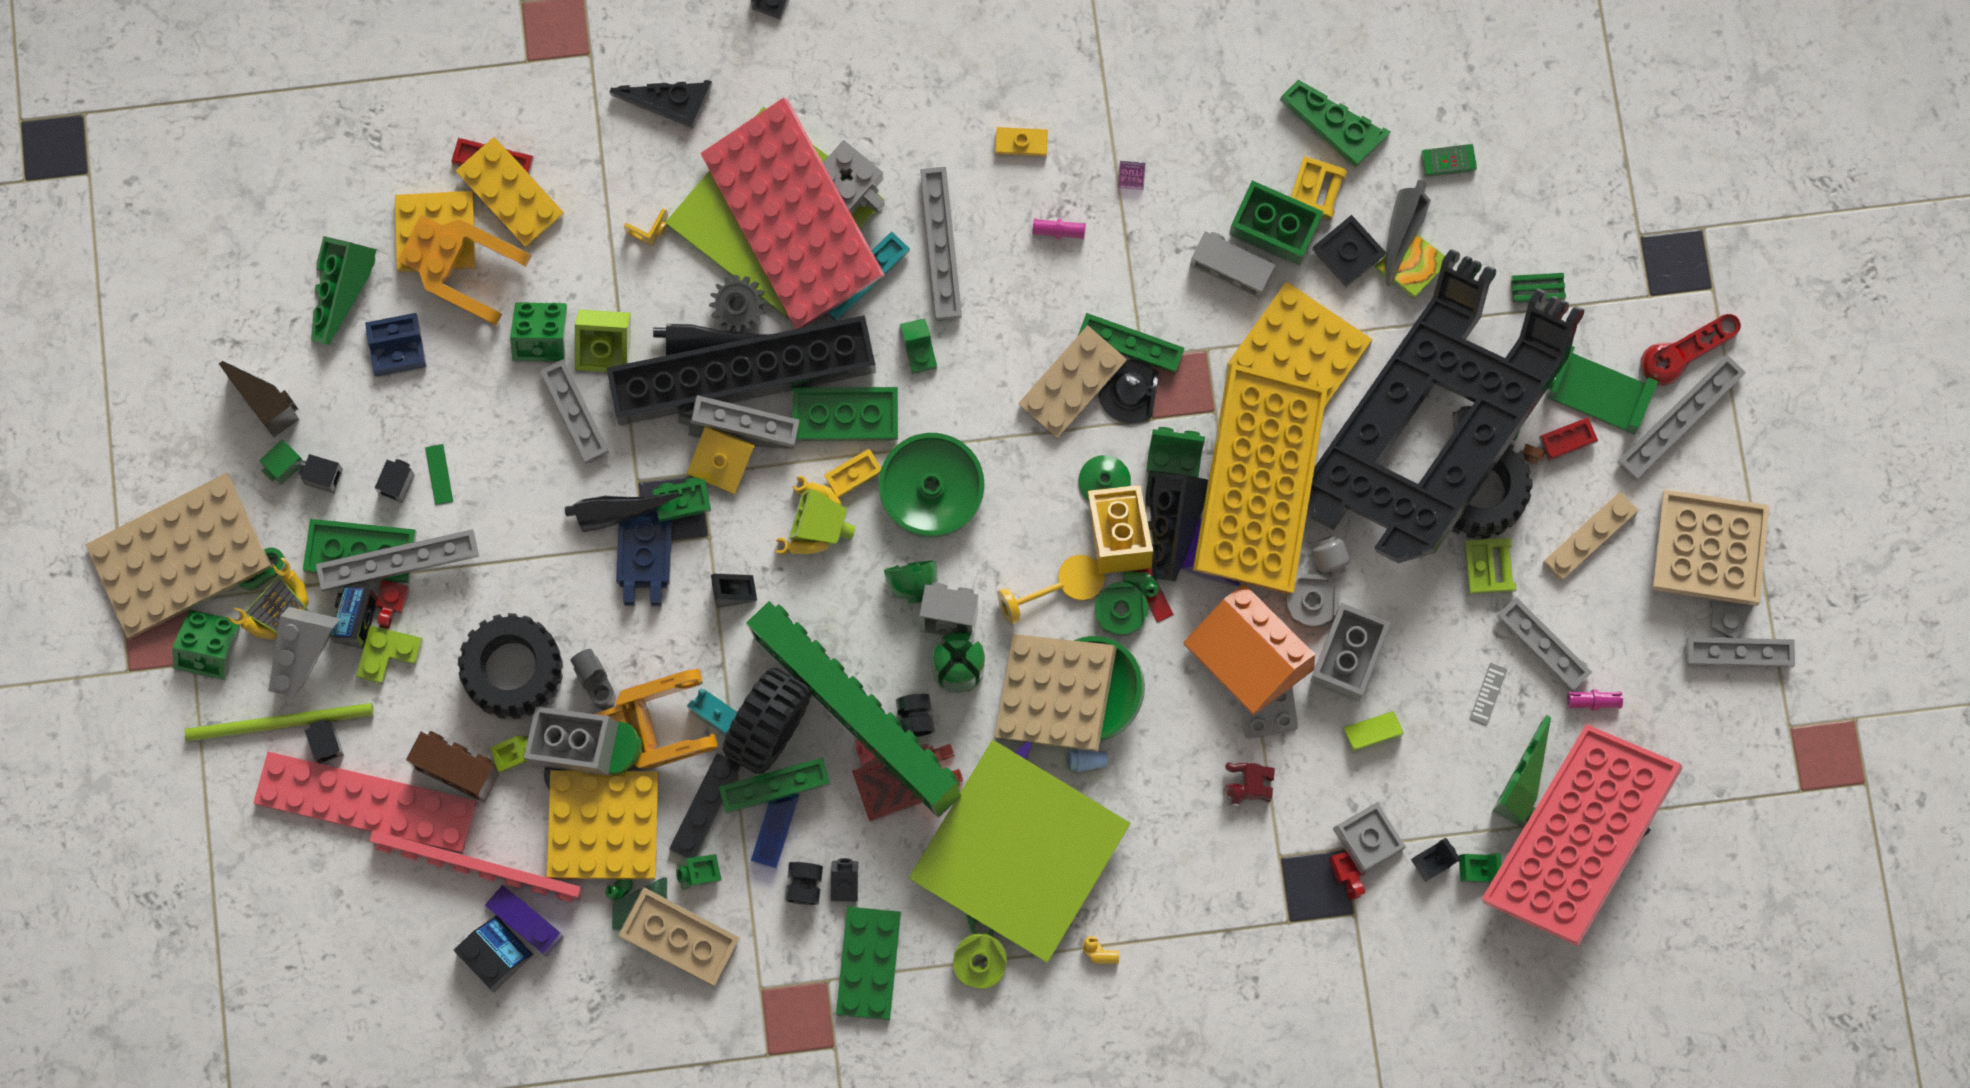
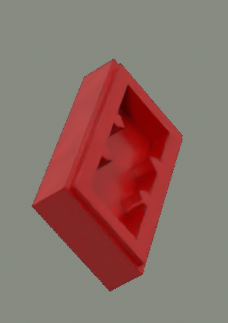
(1568, 439)

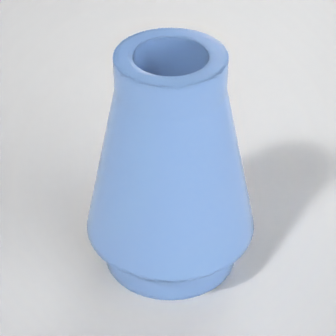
(1086, 760)

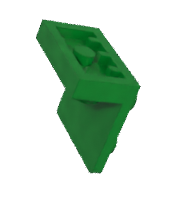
(538, 331)
(1175, 452)
(204, 644)

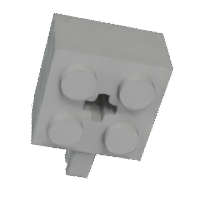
(864, 176)

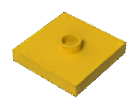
(720, 459)

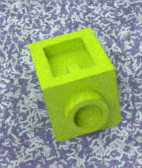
(510, 753)

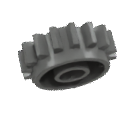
(725, 299)

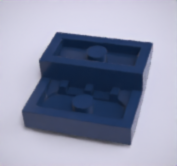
(395, 344)

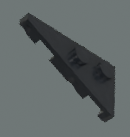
(674, 101)

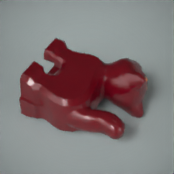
(1252, 788)

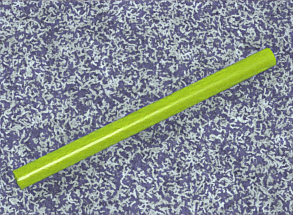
(278, 722)

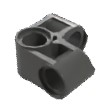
(593, 677)

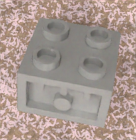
(1272, 719)

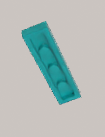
(888, 255)

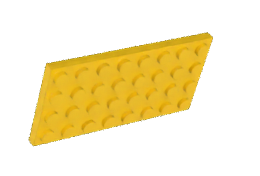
(1260, 479)

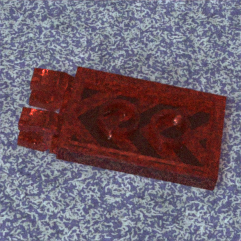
(887, 795)

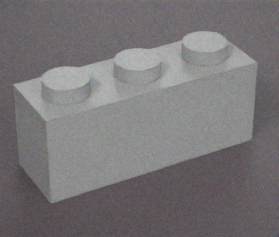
(1232, 264)

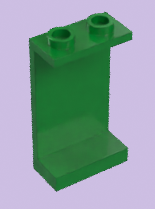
(1602, 393)

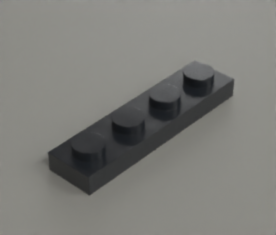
(704, 807)

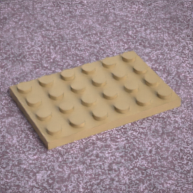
(178, 556)

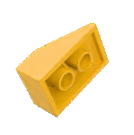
(1120, 529)

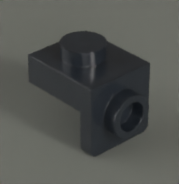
(1435, 859)
(844, 880)

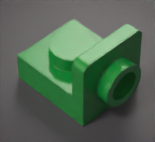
(698, 871)

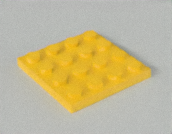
(1302, 342)
(603, 825)

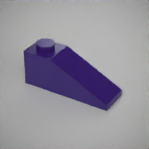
(524, 920)

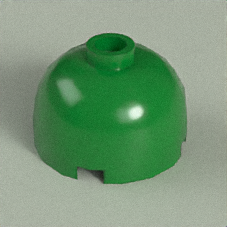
(910, 580)

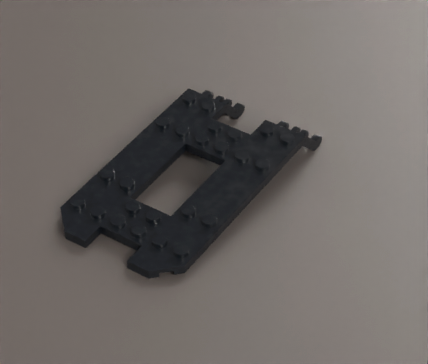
(1439, 354)

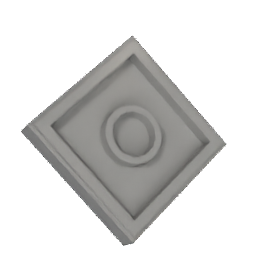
(1369, 838)

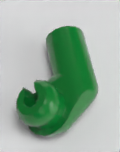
(1144, 581)
(618, 889)

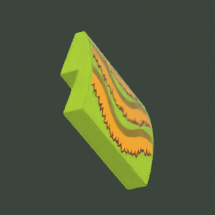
(1417, 268)

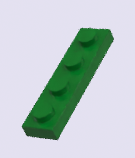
(1136, 344)
(774, 785)

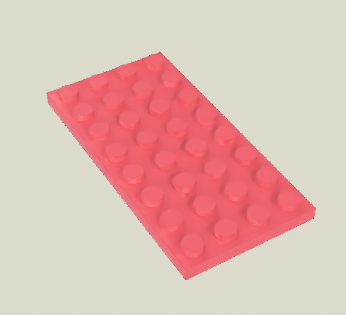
(792, 214)
(1582, 834)

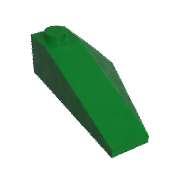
(342, 276)
(1523, 786)

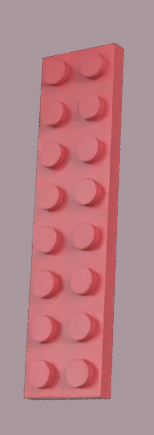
(365, 802)

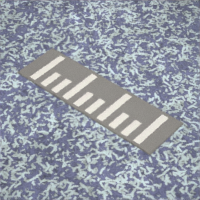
(1488, 693)

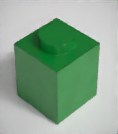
(280, 462)

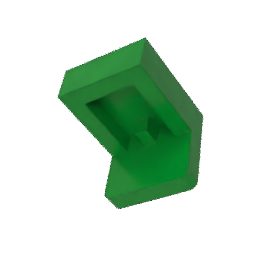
(1479, 867)

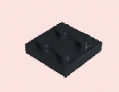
(1348, 251)

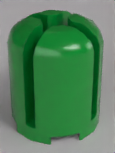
(960, 676)

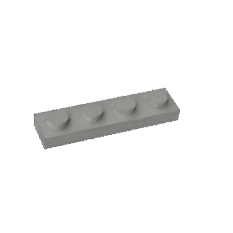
(574, 411)
(744, 421)
(1544, 644)
(1740, 652)

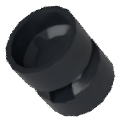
(915, 715)
(805, 874)

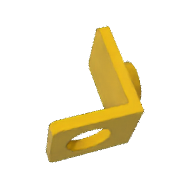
(656, 230)

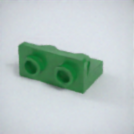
(692, 499)

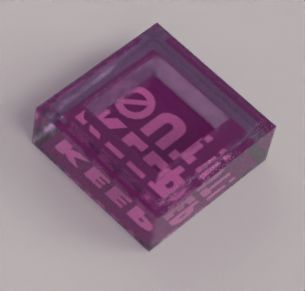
(1131, 175)

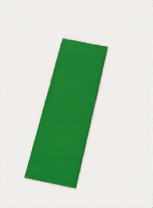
(439, 474)

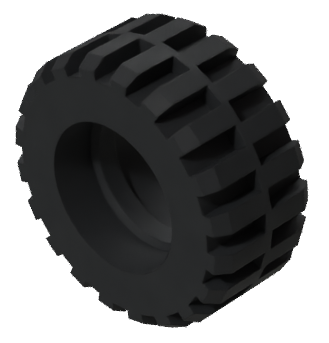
(1513, 503)
(494, 635)
(766, 720)

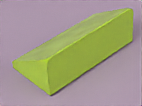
(1373, 731)

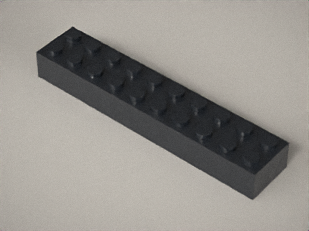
(742, 369)

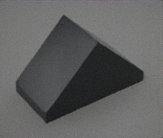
(733, 589)

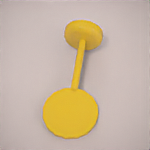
(1076, 577)

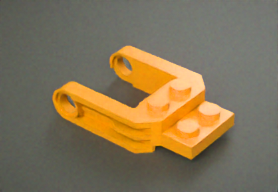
(435, 251)
(633, 710)

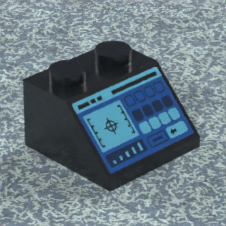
(356, 613)
(493, 953)

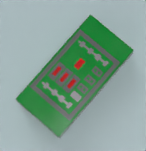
(1448, 160)

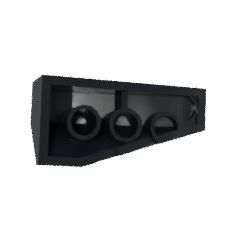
(1175, 512)

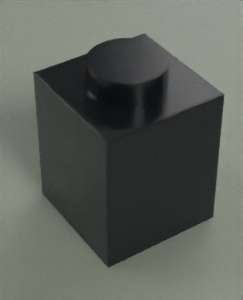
(320, 473)
(395, 480)
(324, 741)

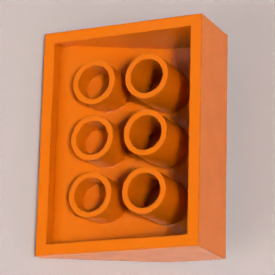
(1250, 650)

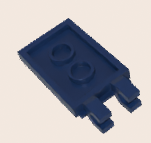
(644, 557)

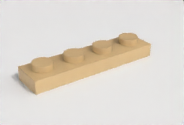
(1590, 536)

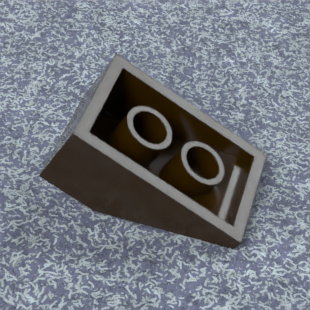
(273, 408)

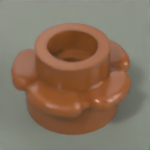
(1532, 454)

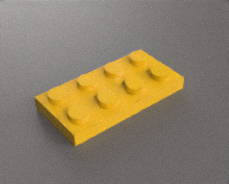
(510, 192)

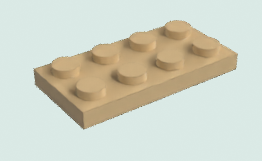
(1072, 382)
(678, 936)

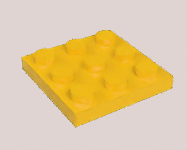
(441, 208)

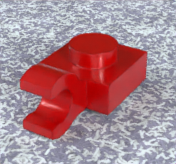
(390, 599)
(1347, 872)

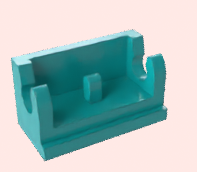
(712, 711)

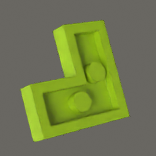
(381, 647)

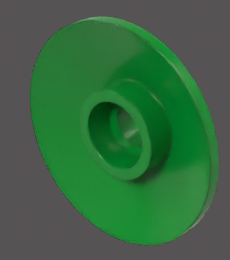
(1103, 465)

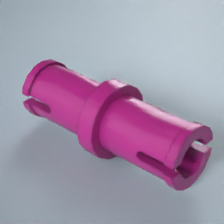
(1059, 228)
(1595, 700)

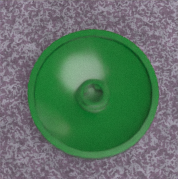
(931, 485)
(1125, 689)

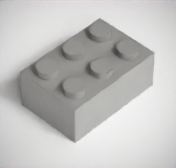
(948, 610)
(1350, 651)
(571, 741)

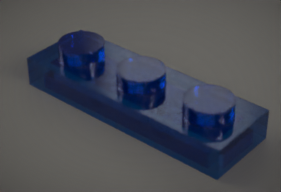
(774, 831)

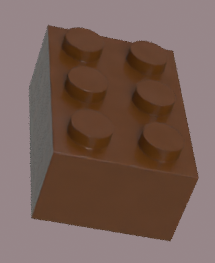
(453, 765)

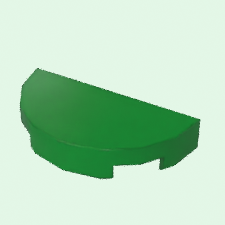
(626, 749)

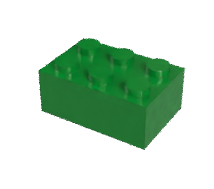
(1275, 222)

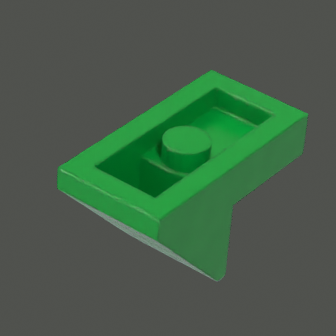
(918, 346)

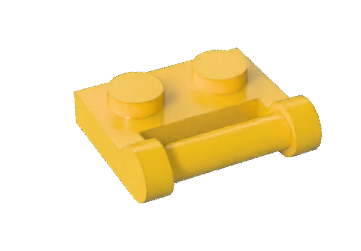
(1310, 180)

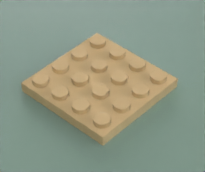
(1710, 547)
(1055, 692)

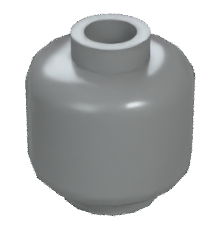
(1331, 555)

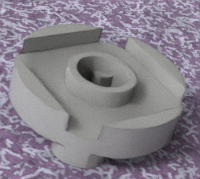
(1323, 590)

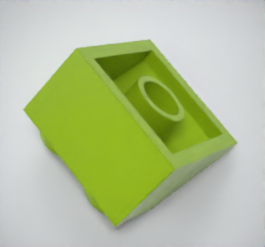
(601, 339)

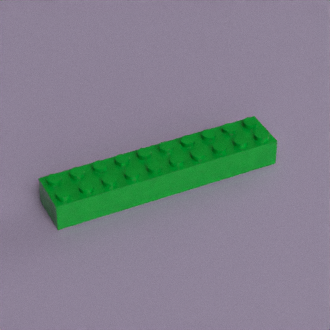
(854, 709)

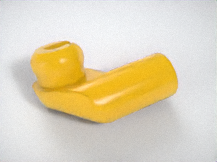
(1097, 953)

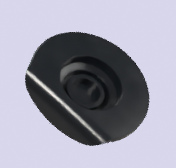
(1130, 393)

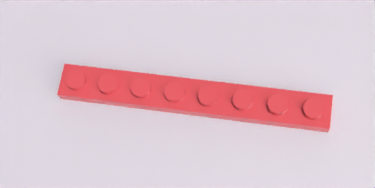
(464, 864)

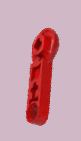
(1684, 351)

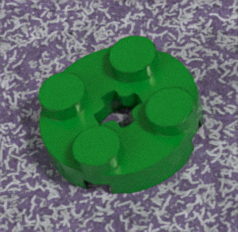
(1131, 598)

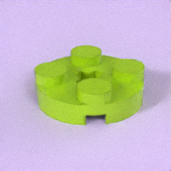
(975, 975)

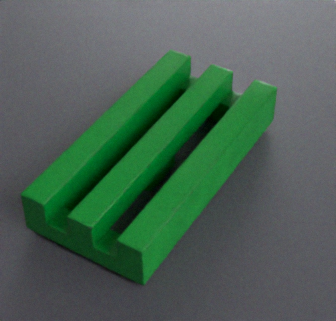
(1533, 287)

